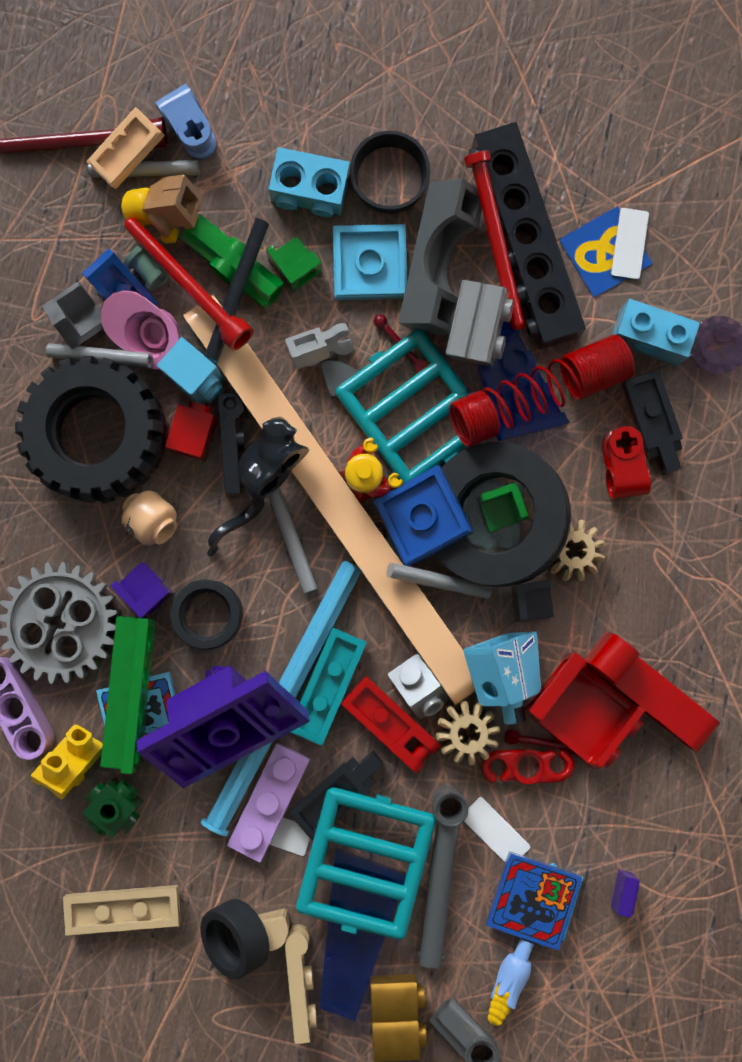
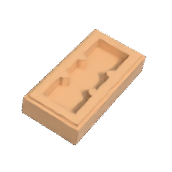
(125, 148)

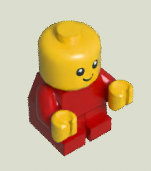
(365, 473)

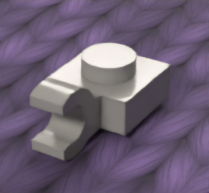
(314, 346)

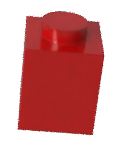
(192, 431)

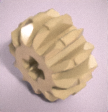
(587, 551)
(471, 745)

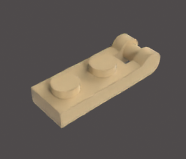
(300, 981)

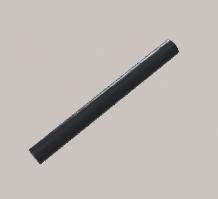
(238, 284)

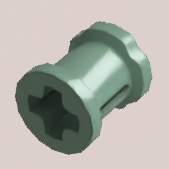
(147, 268)

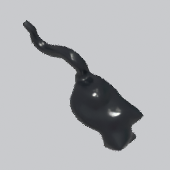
(262, 472)

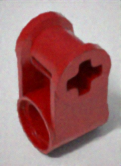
(625, 468)

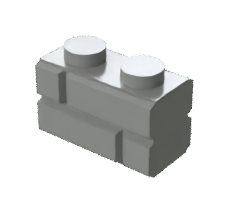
(479, 323)

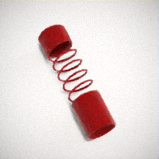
(583, 372)

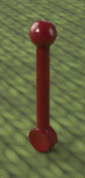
(380, 321)
(513, 737)

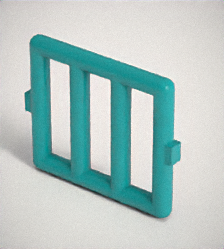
(366, 419)
(405, 893)

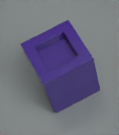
(142, 590)

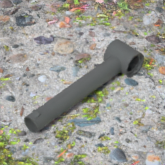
(440, 877)

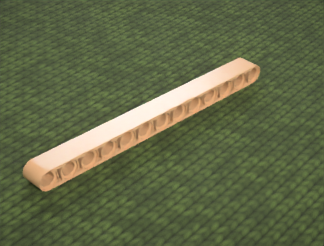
(345, 516)

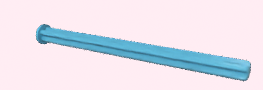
(292, 681)

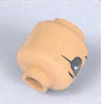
(149, 518)

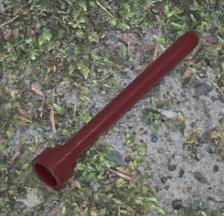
(69, 140)

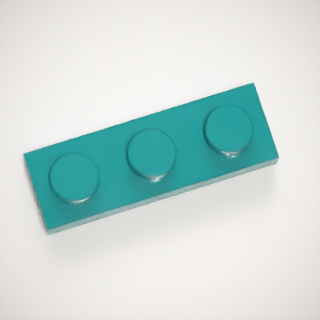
(329, 683)

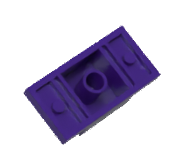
(220, 724)

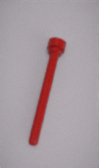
(234, 331)

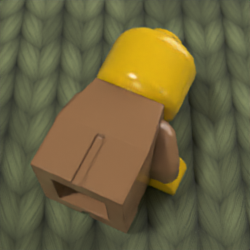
(165, 206)

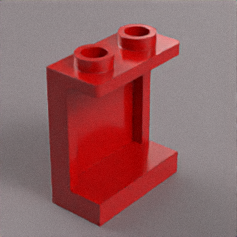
(584, 712)

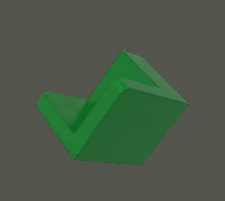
(294, 263)
(502, 507)

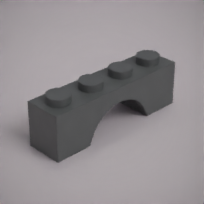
(448, 215)

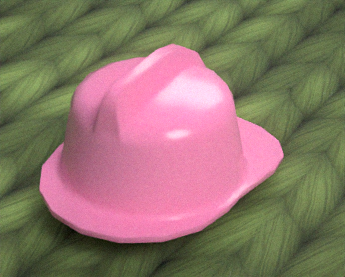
(139, 325)

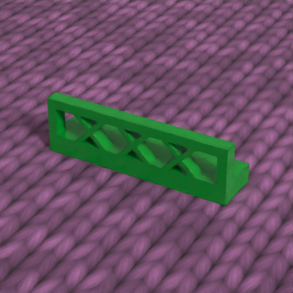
(128, 693)

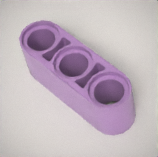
(31, 719)

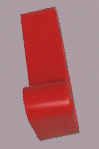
(642, 685)

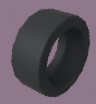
(178, 619)
(249, 933)

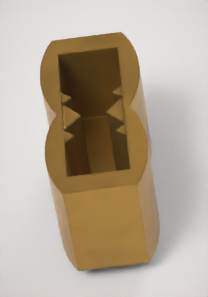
(395, 1017)

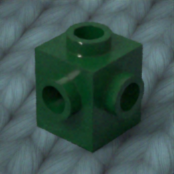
(124, 800)

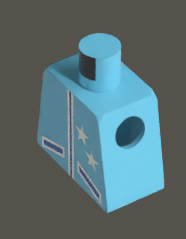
(506, 672)

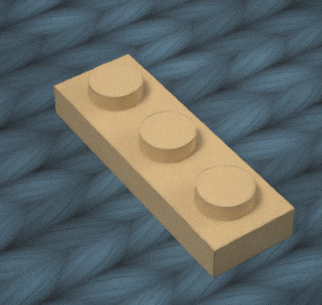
(122, 910)

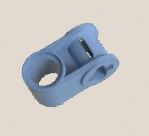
(187, 119)

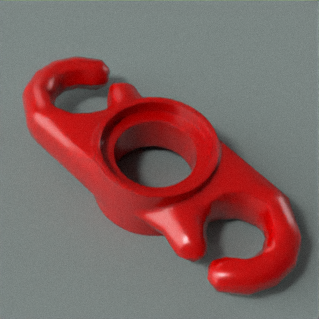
(544, 773)

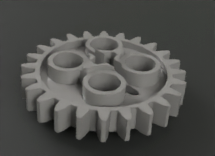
(27, 609)

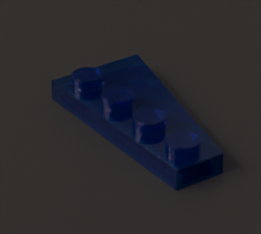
(518, 360)
(352, 956)

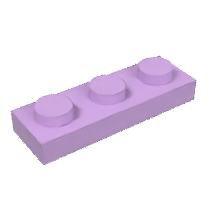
(268, 802)

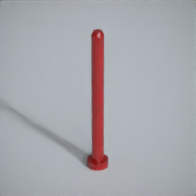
(478, 163)

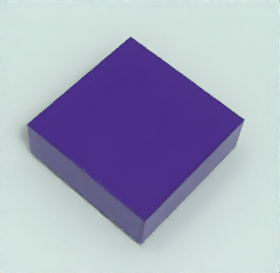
(625, 893)

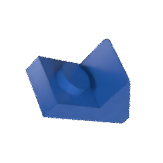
(111, 276)

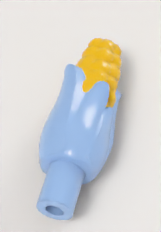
(510, 982)

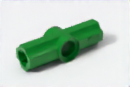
(224, 256)

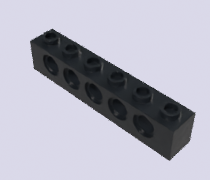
(566, 323)

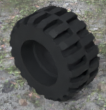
(52, 402)

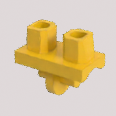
(68, 762)

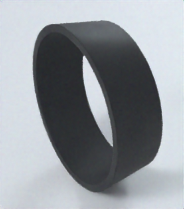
(390, 139)

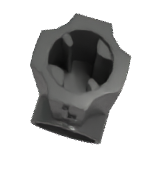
(463, 1031)

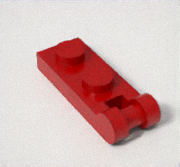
(390, 723)

